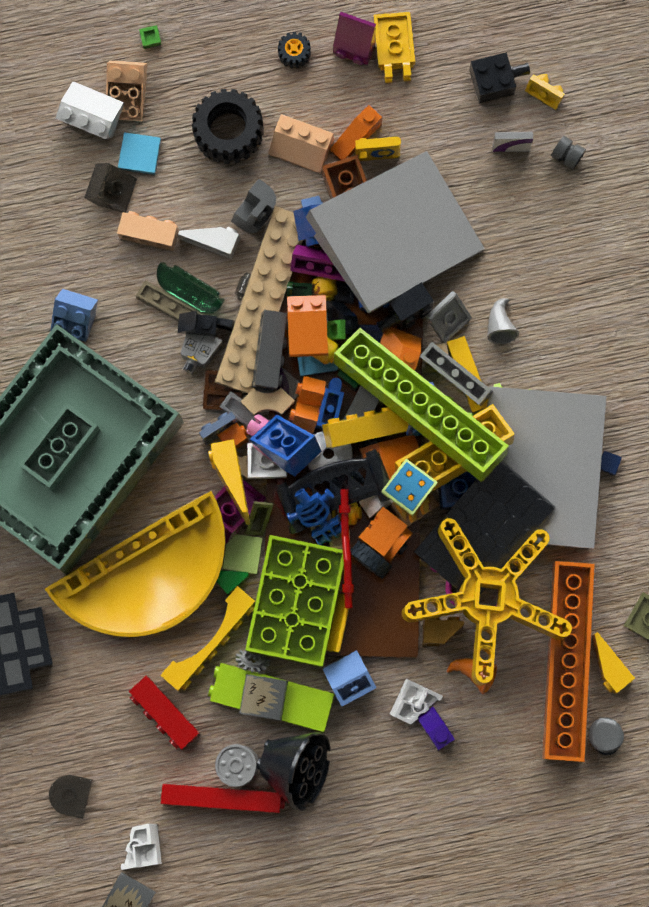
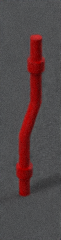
(347, 587)

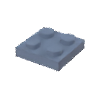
(210, 431)

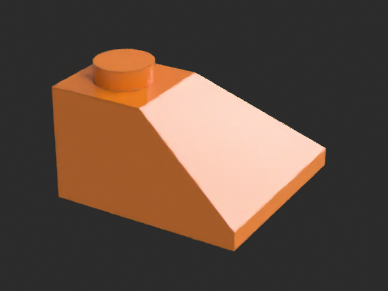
(403, 345)

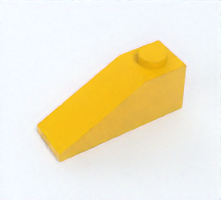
(612, 669)

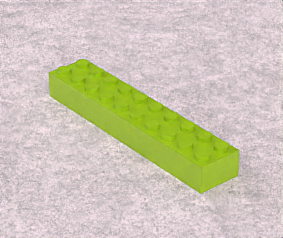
(421, 404)

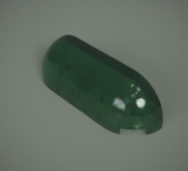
(189, 289)

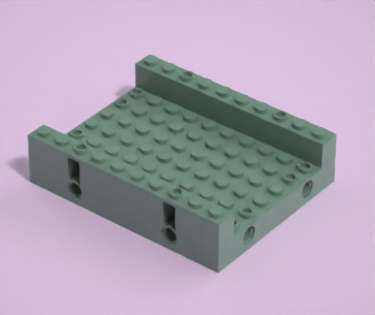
(74, 446)

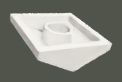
(261, 467)

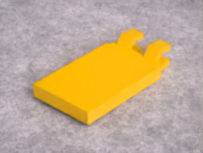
(394, 44)

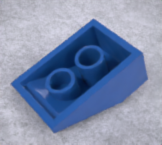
(286, 444)

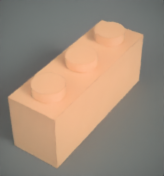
(148, 231)

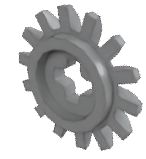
(244, 660)

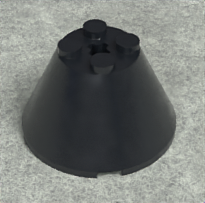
(296, 767)

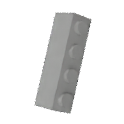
(456, 373)

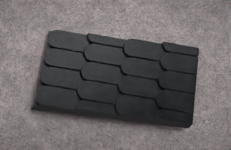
(495, 520)

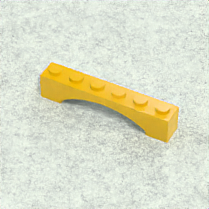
(180, 673)

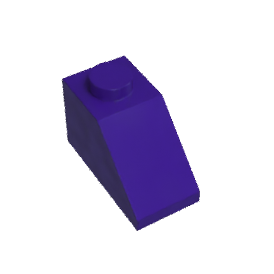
(435, 728)

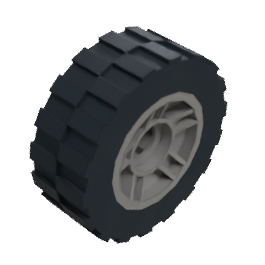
(370, 559)

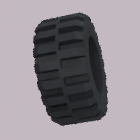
(221, 104)

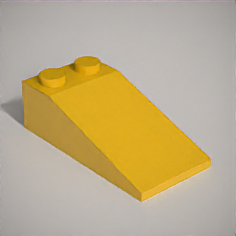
(226, 462)

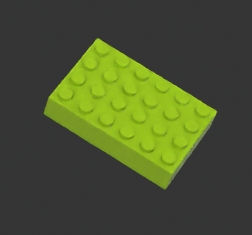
(296, 601)

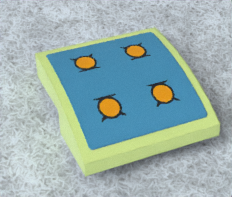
(409, 487)

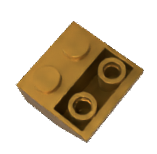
(438, 632)

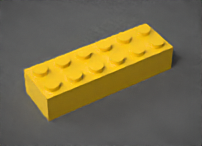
(444, 468)

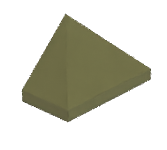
(259, 518)

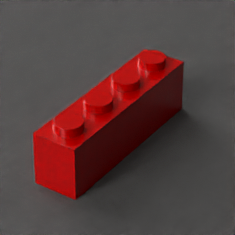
(164, 712)

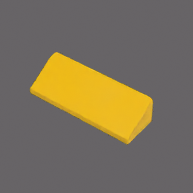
(338, 625)

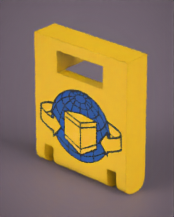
(378, 148)

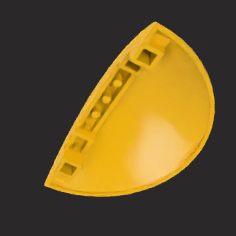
(150, 576)

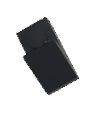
(197, 324)

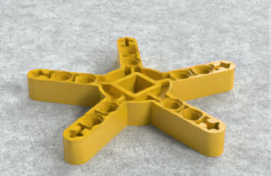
(486, 616)

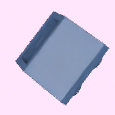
(74, 313)
(349, 678)

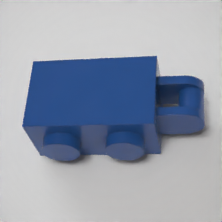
(331, 403)

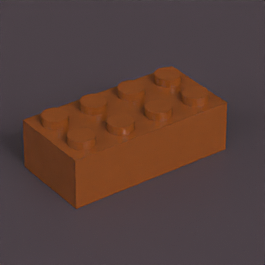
(343, 175)

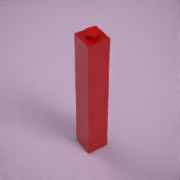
(222, 798)

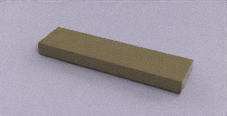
(163, 301)

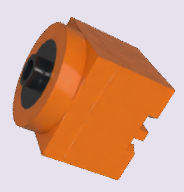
(386, 535)

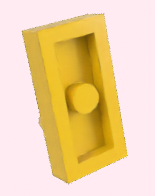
(548, 94)

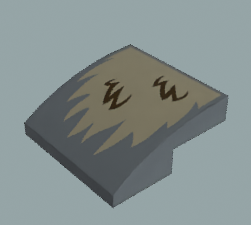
(263, 697)
(129, 893)

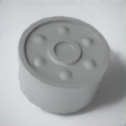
(236, 765)

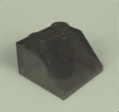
(110, 187)

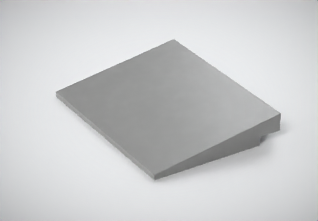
(394, 231)
(558, 455)

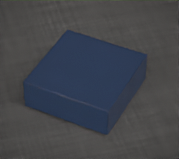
(610, 462)

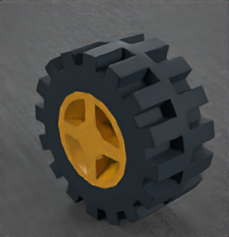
(294, 43)

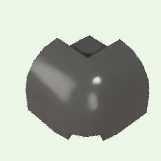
(255, 208)

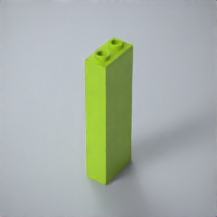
(302, 704)

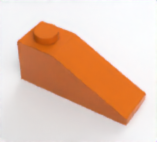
(361, 127)

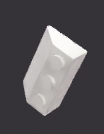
(90, 110)

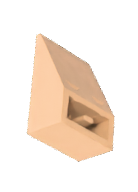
(128, 84)

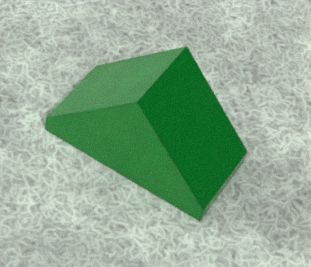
(231, 579)

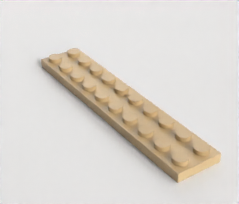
(263, 292)

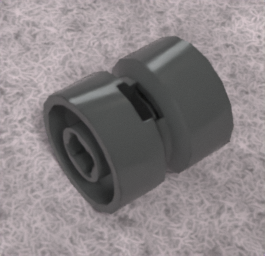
(568, 152)

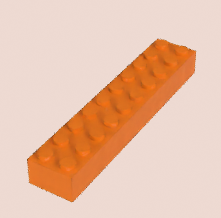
(569, 663)

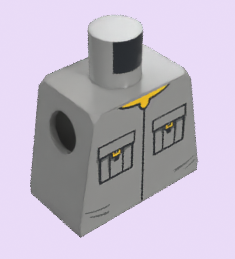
(199, 351)

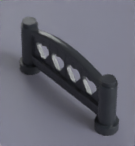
(375, 481)

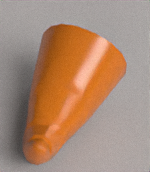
(465, 665)

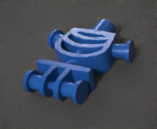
(308, 509)

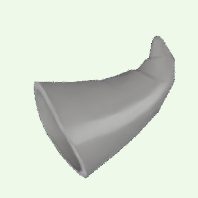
(499, 325)

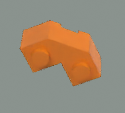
(308, 402)

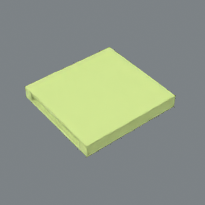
(243, 554)

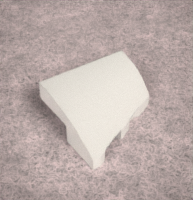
(413, 701)
(143, 847)

